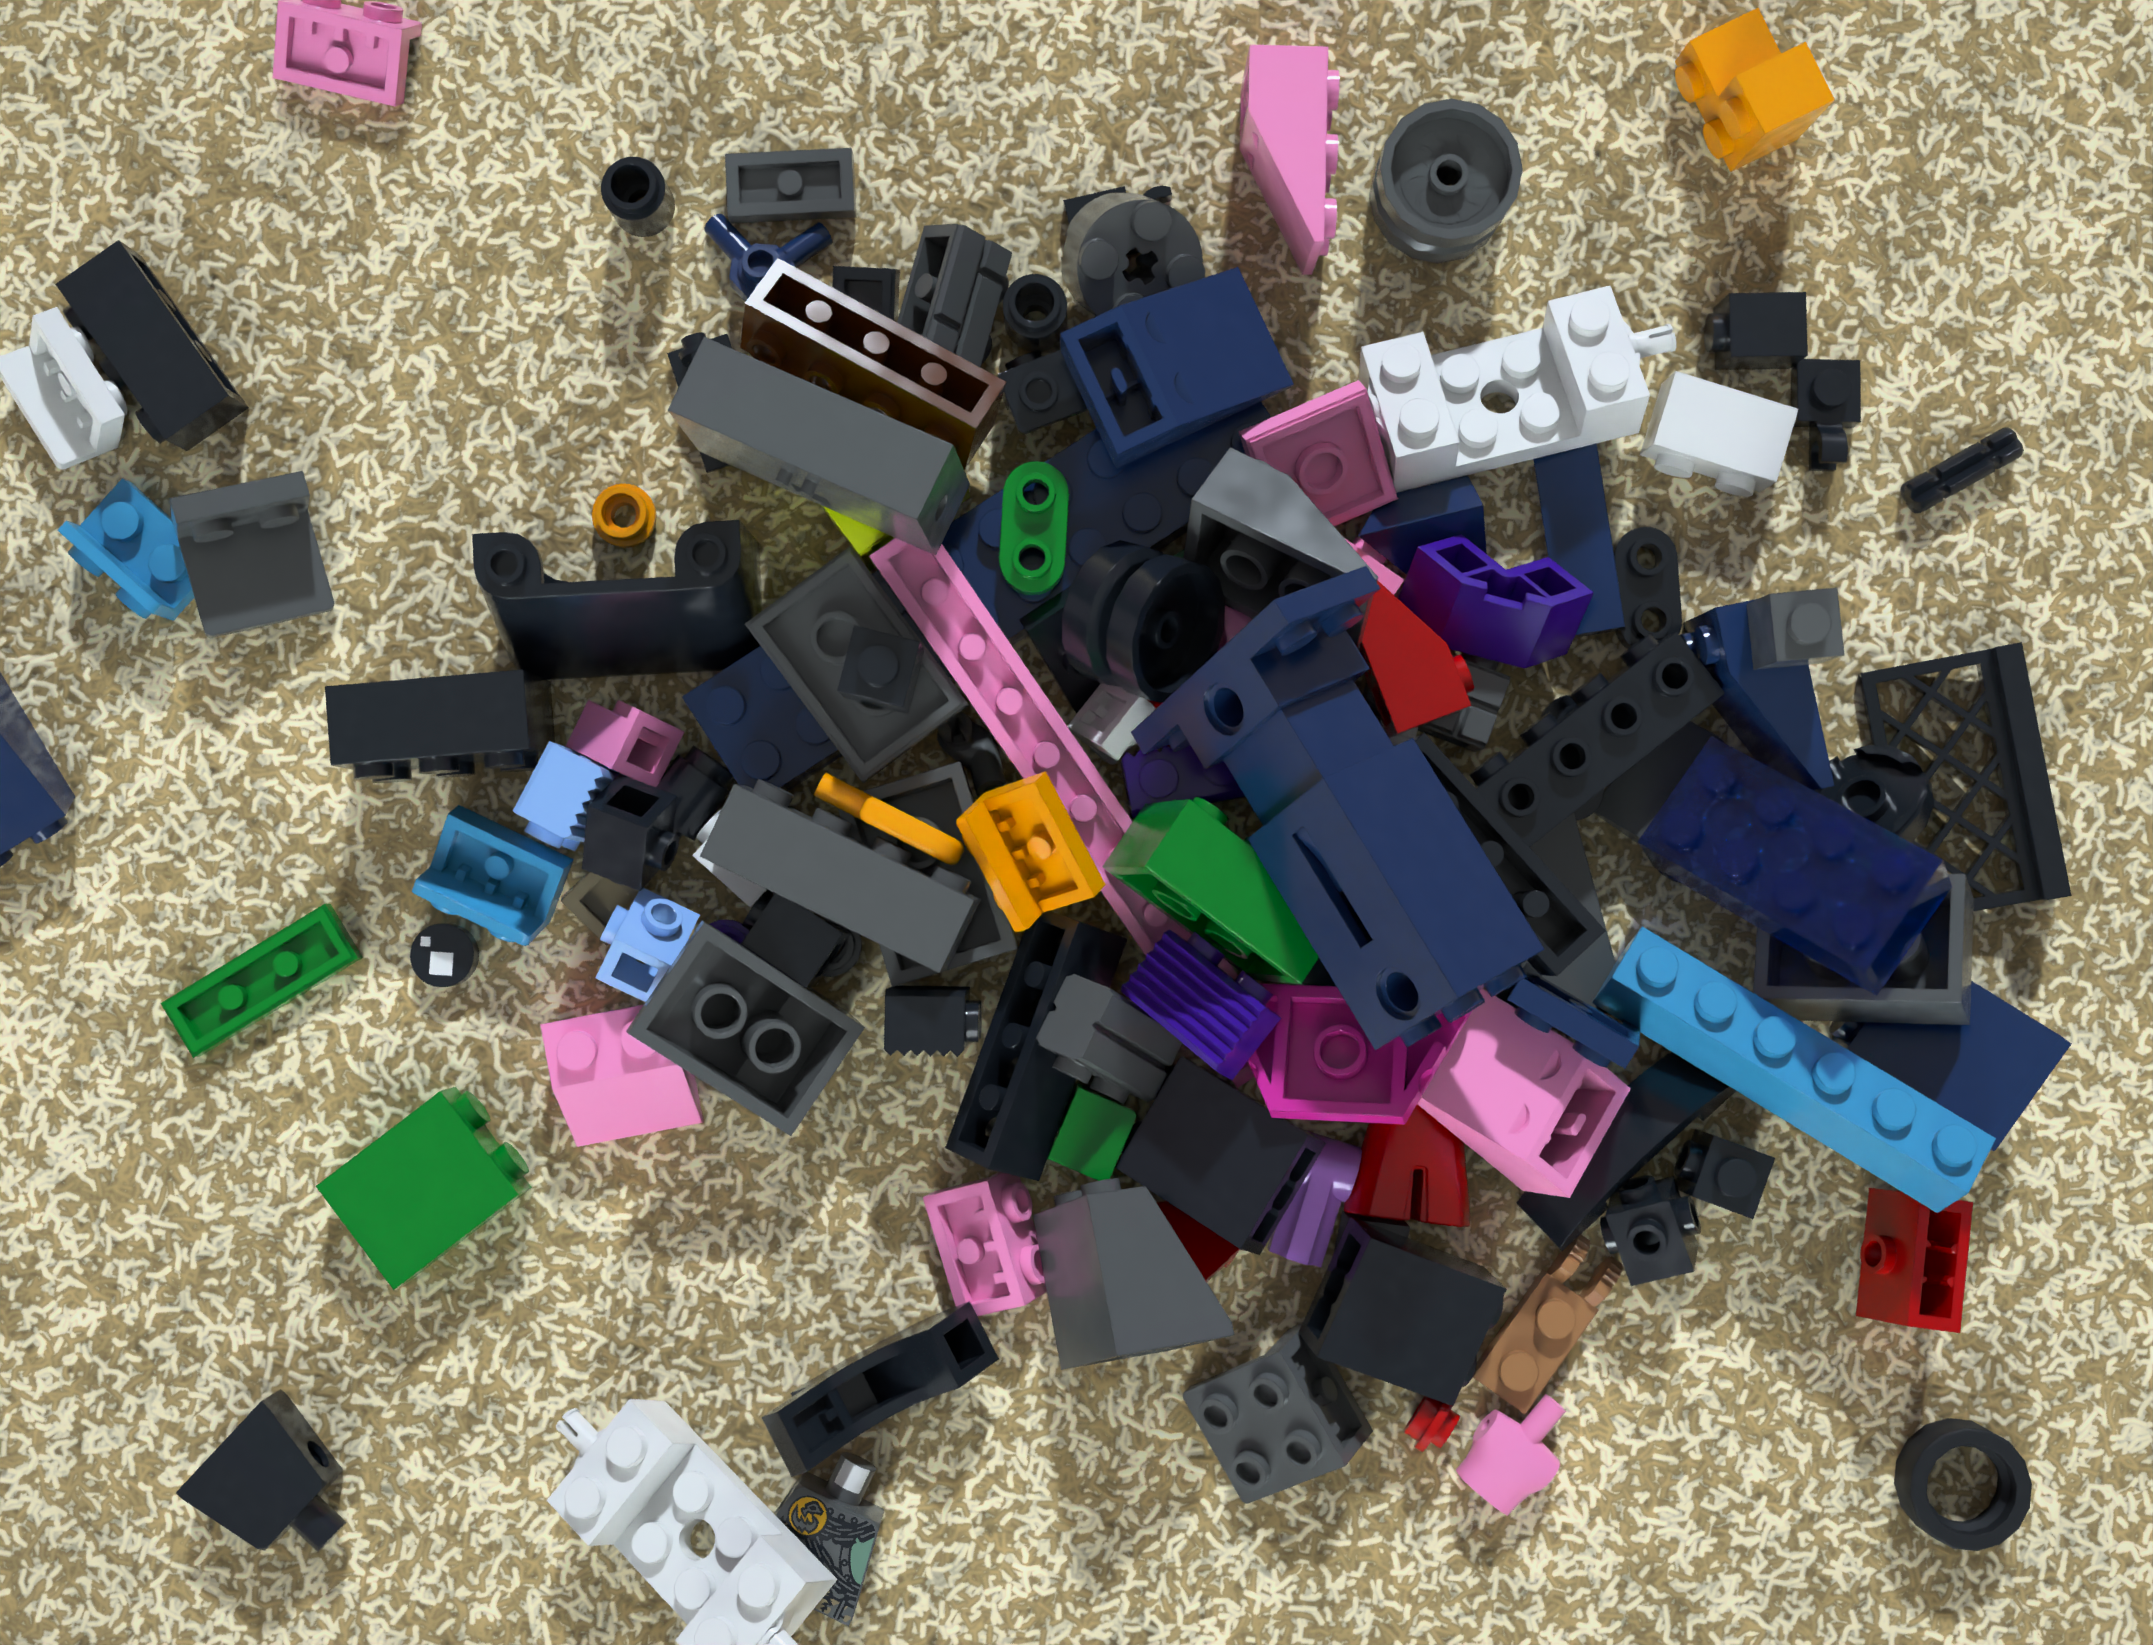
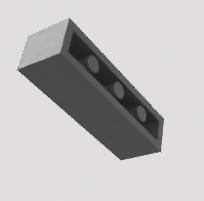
(841, 876)

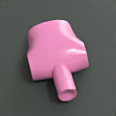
(1510, 1458)

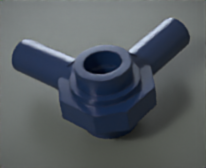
(753, 261)

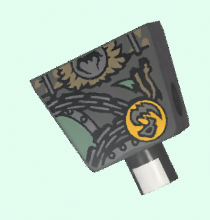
(836, 1528)

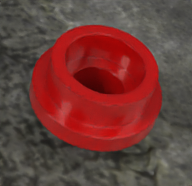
(1431, 1423)

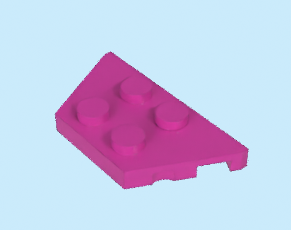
(1326, 1068)

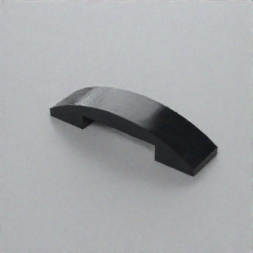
(1650, 1117)

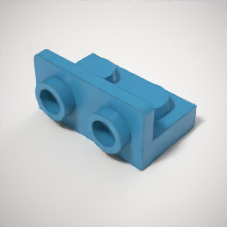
(135, 548)

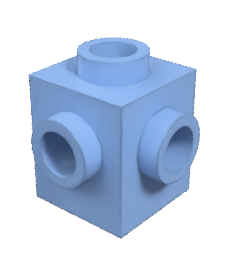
(650, 932)

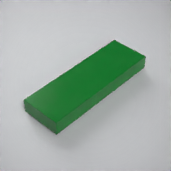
(261, 980)

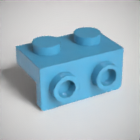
(494, 877)

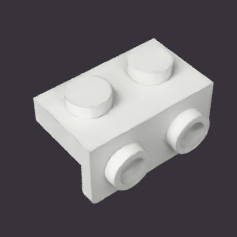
(63, 392)

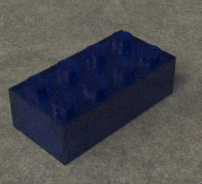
(1796, 864)

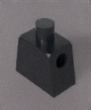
(269, 1479)

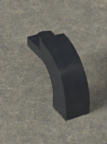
(877, 1384)

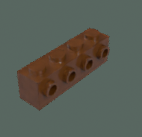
(868, 358)

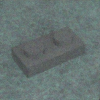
(790, 185)

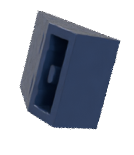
(1173, 363)

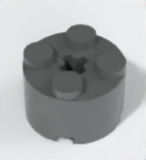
(1104, 234)

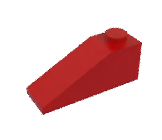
(1410, 667)

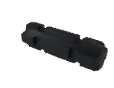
(1961, 470)

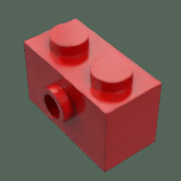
(1913, 1262)

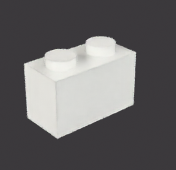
(1718, 434)

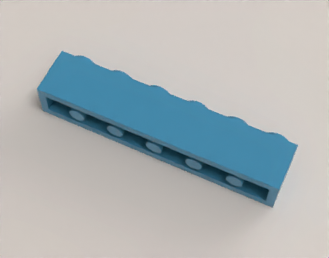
(1794, 1071)

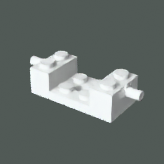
(1569, 383)
(646, 1490)

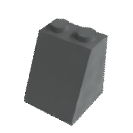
(1121, 1278)

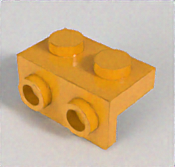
(1029, 850)

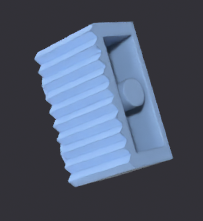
(559, 795)

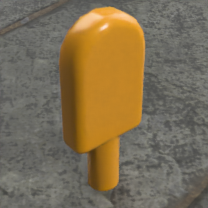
(889, 819)

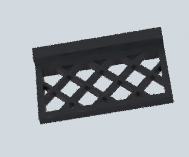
(2016, 756)

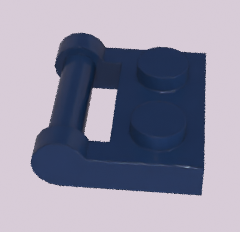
(1596, 1034)

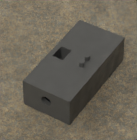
(820, 445)

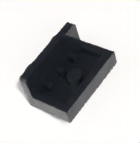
(1040, 391)

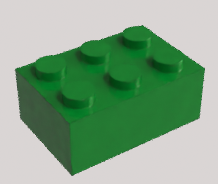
(1212, 885)

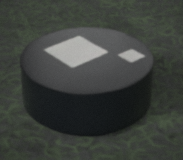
(444, 955)

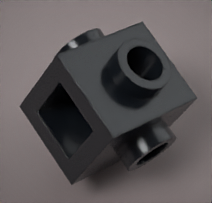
(1652, 1229)

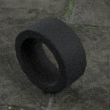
(2006, 1508)

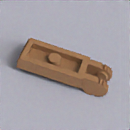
(1544, 1327)

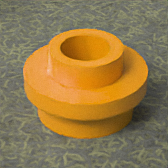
(610, 501)

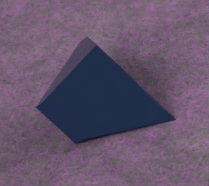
(1425, 517)

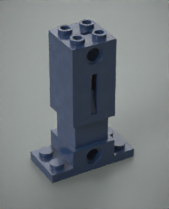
(1349, 821)

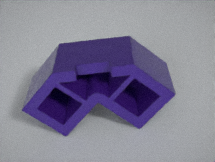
(1494, 612)

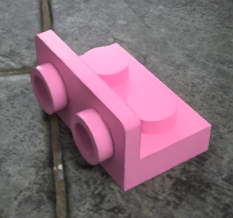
(344, 48)
(988, 1243)

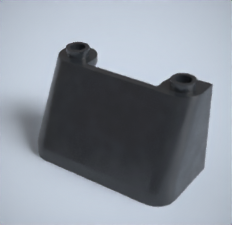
(625, 623)

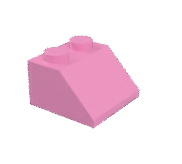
(613, 1082)

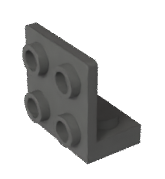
(251, 554)
(1279, 1418)

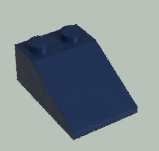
(1766, 708)

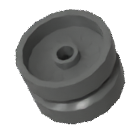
(1426, 153)

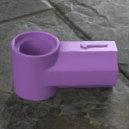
(1311, 1216)

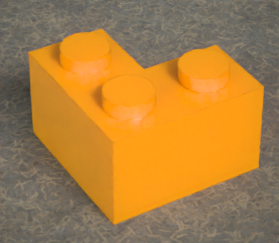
(1750, 90)

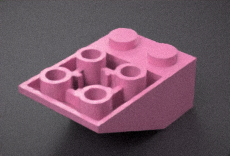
(1287, 145)
(1523, 1099)

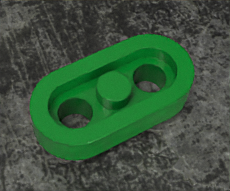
(1034, 527)

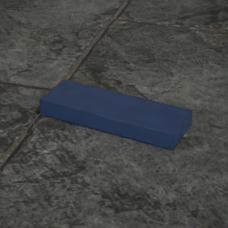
(1580, 532)

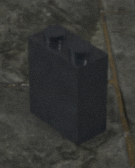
(1219, 1155)
(1402, 1312)

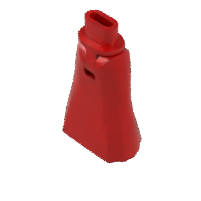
(1412, 1173)

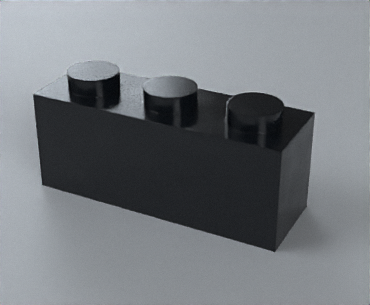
(150, 347)

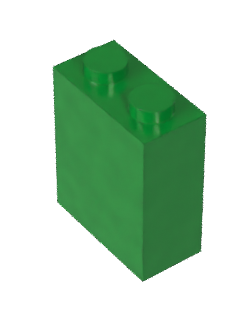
(425, 1185)

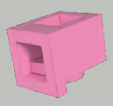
(626, 741)

